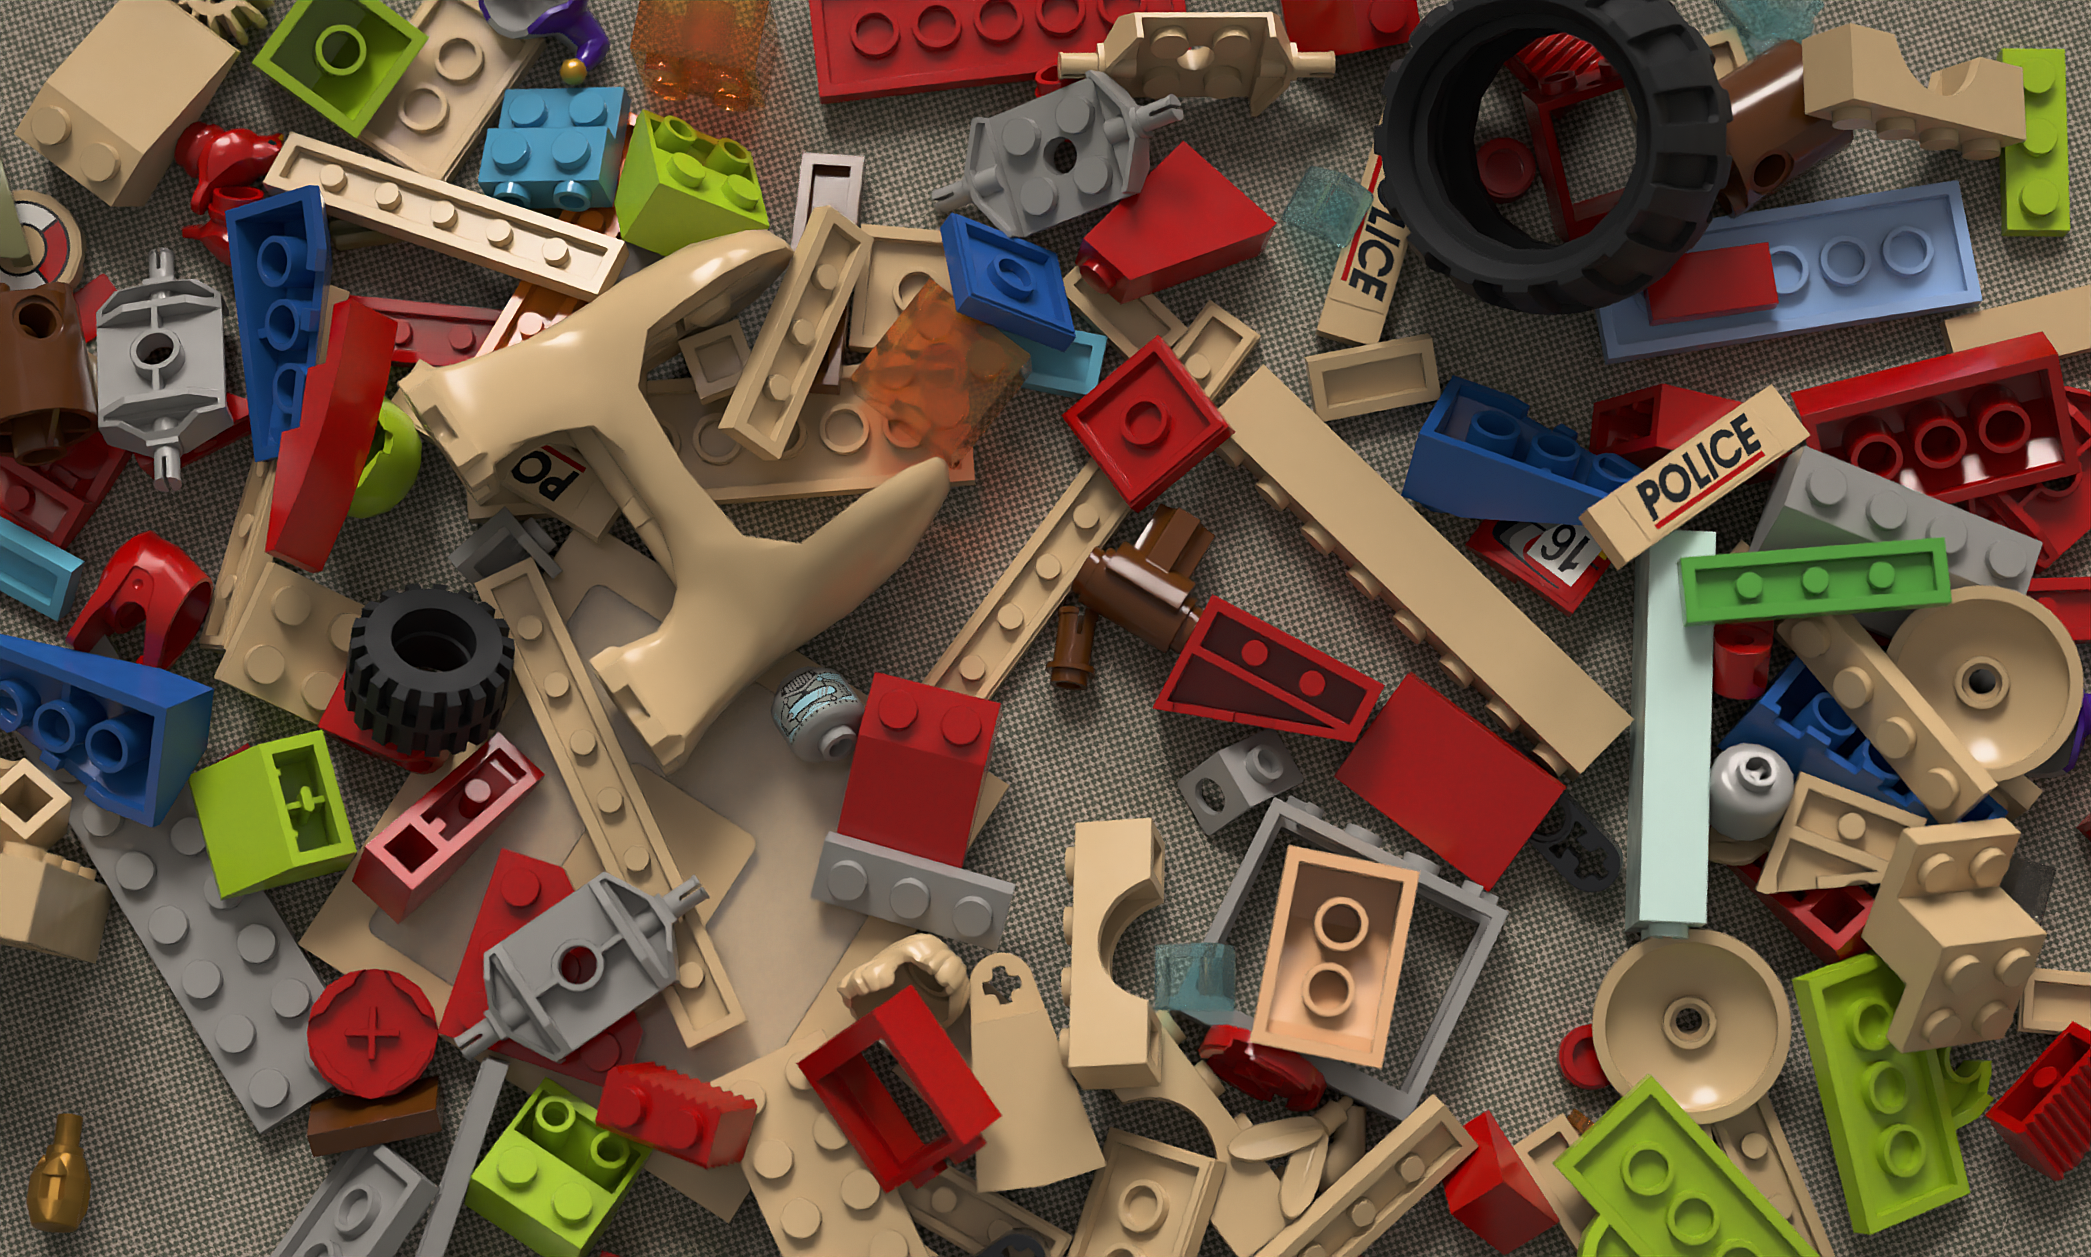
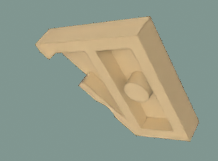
(1832, 839)

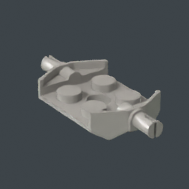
(1013, 164)
(169, 404)
(634, 956)

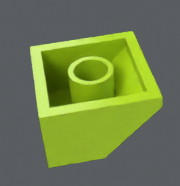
(340, 57)

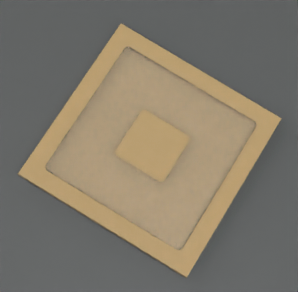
(734, 815)

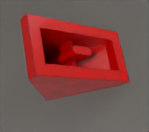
(1495, 1190)

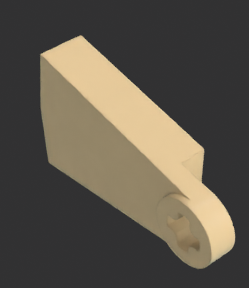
(1019, 1065)

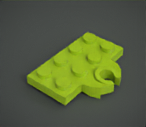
(1884, 1108)
(1668, 1188)

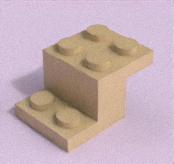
(1953, 934)

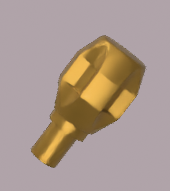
(60, 1181)

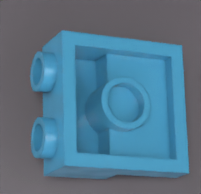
(556, 148)

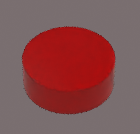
(1506, 169)
(1579, 1060)

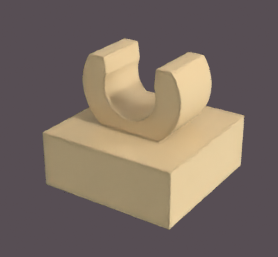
(716, 360)

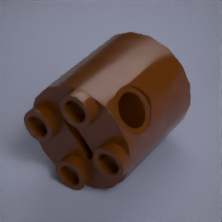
(1769, 130)
(44, 375)

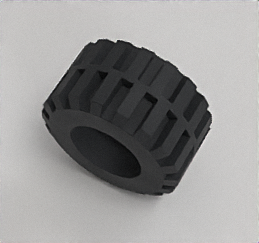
(420, 706)

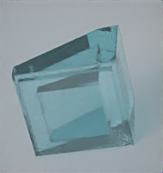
(1328, 206)
(1195, 977)

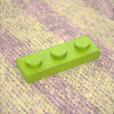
(2036, 170)

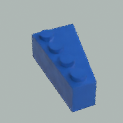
(1820, 739)

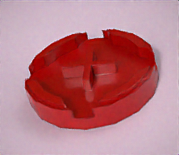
(372, 1033)
(1262, 1068)

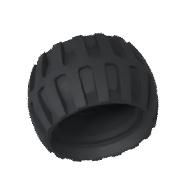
(1436, 174)

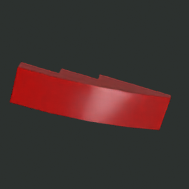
(327, 452)

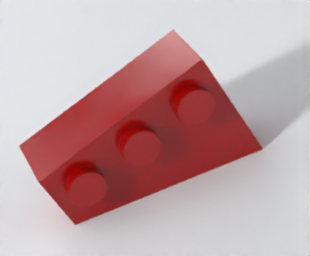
(1265, 678)

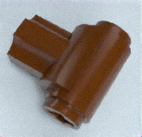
(1149, 583)

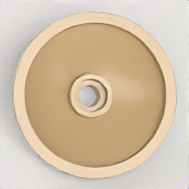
(2033, 669)
(1732, 1050)

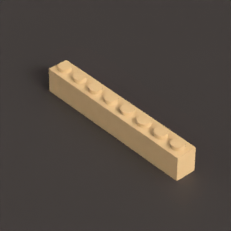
(1419, 576)

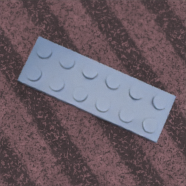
(1831, 268)

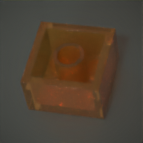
(706, 50)
(941, 374)

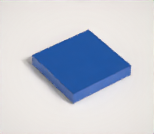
(1007, 282)

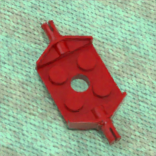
(2047, 514)

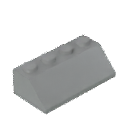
(1834, 503)

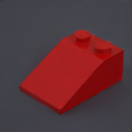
(919, 769)

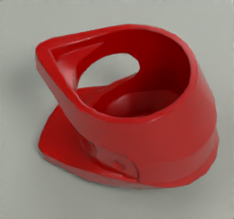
(149, 583)

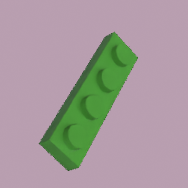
(1814, 582)

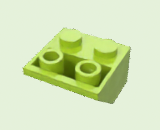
(685, 186)
(272, 815)
(555, 1175)

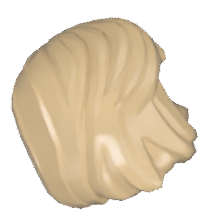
(915, 960)

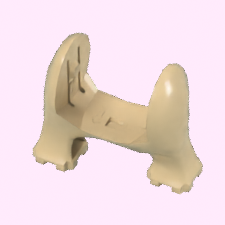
(736, 595)

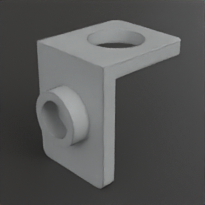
(1247, 776)

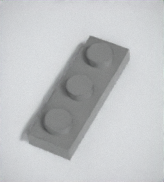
(912, 891)

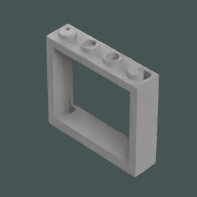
(1468, 903)

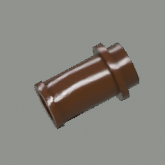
(1073, 649)

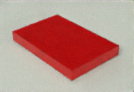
(1450, 781)

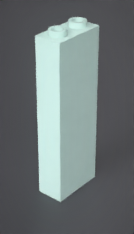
(1668, 748)

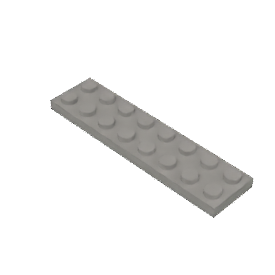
(224, 960)

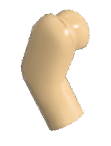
(1346, 1149)

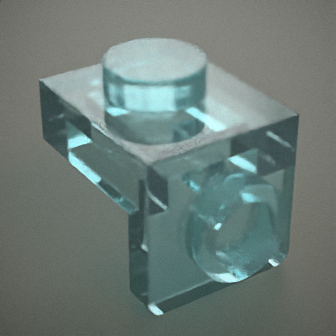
(1770, 21)

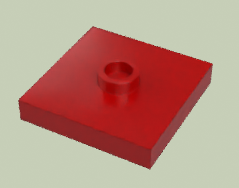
(1148, 424)

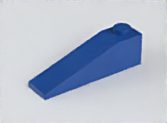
(281, 303)
(1496, 463)
(107, 722)

